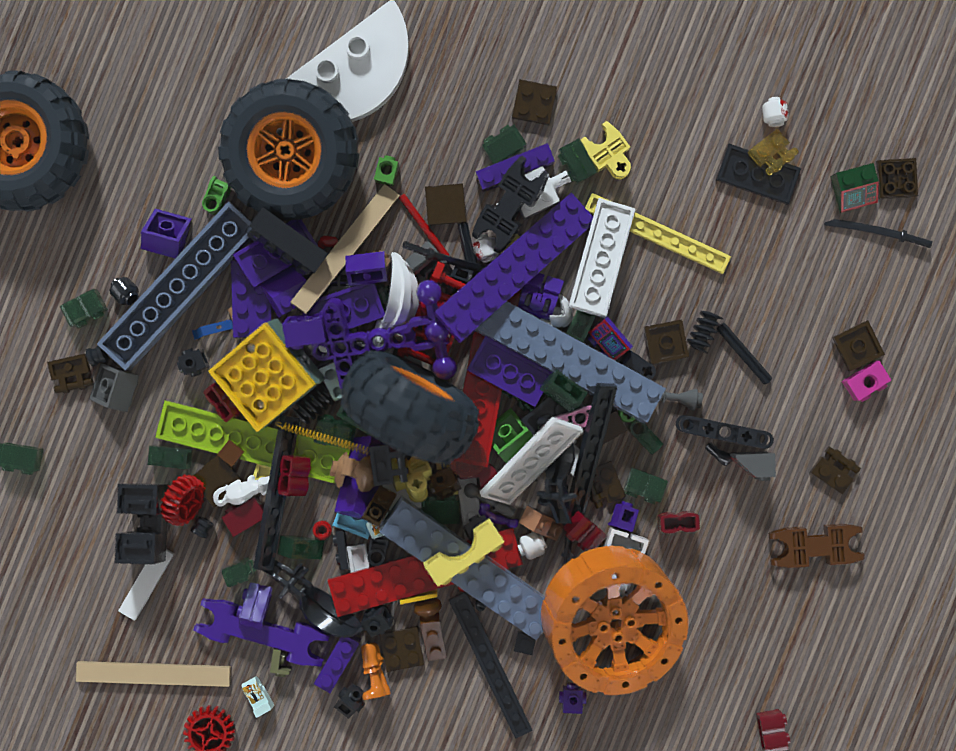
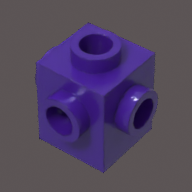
(570, 704)

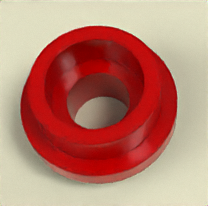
(322, 536)

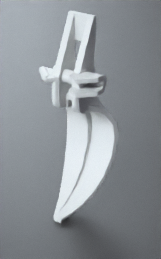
(402, 298)

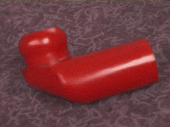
(327, 241)

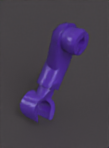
(495, 518)

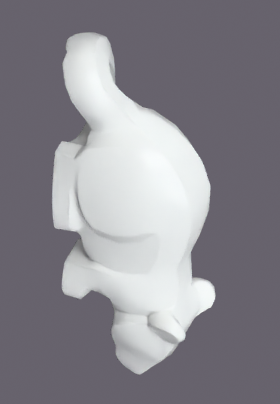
(240, 492)

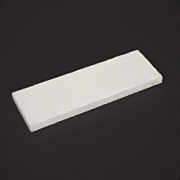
(601, 258)
(531, 460)

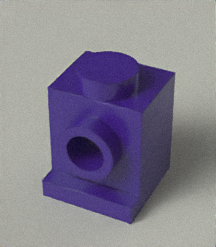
(624, 517)

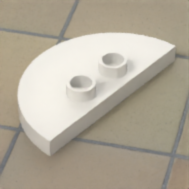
(363, 64)

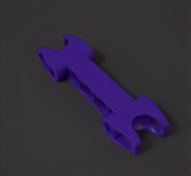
(294, 640)

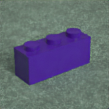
(337, 663)

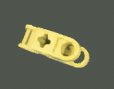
(612, 158)
(417, 479)

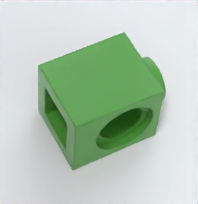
(390, 178)

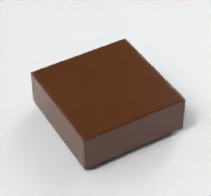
(230, 453)

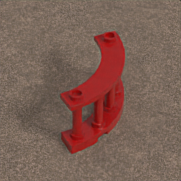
(437, 276)

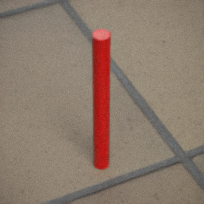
(423, 225)

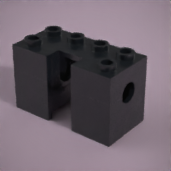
(149, 541)

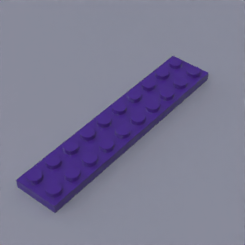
(514, 268)

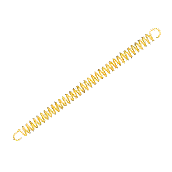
(334, 440)

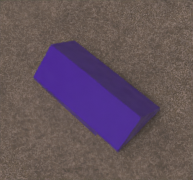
(350, 498)

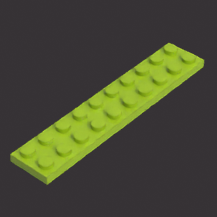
(210, 433)

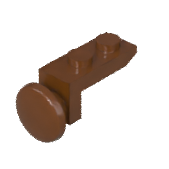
(431, 627)

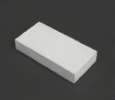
(358, 557)

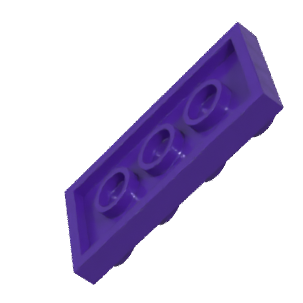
(261, 265)
(360, 304)
(249, 305)
(509, 371)

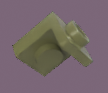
(278, 658)

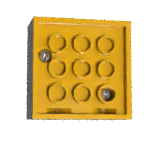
(265, 375)

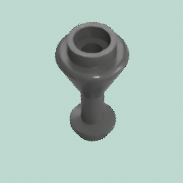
(690, 398)

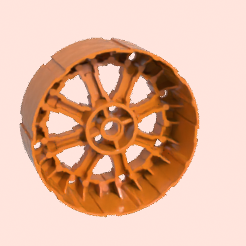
(584, 577)

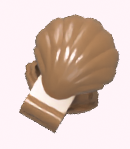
(359, 470)

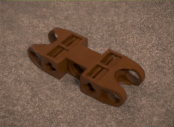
(830, 544)

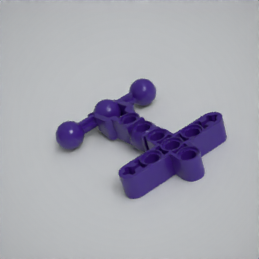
(436, 333)

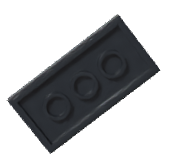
(744, 173)

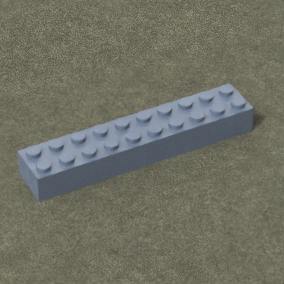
(177, 288)
(584, 365)
(484, 580)

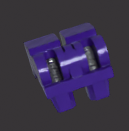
(540, 298)

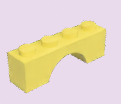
(444, 567)

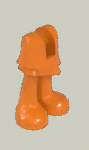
(372, 664)

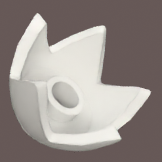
(561, 315)

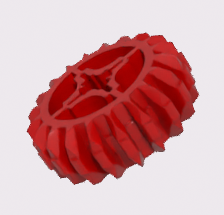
(182, 500)
(214, 715)

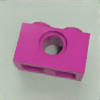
(855, 382)

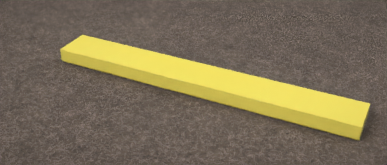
(672, 240)

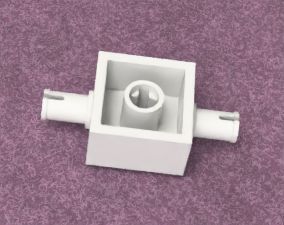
(548, 197)

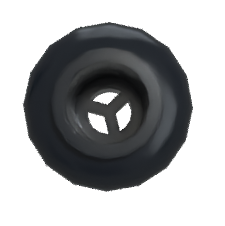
(124, 291)

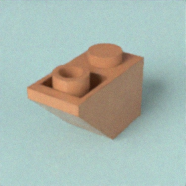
(541, 523)

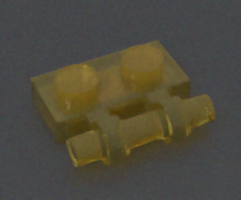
(768, 148)

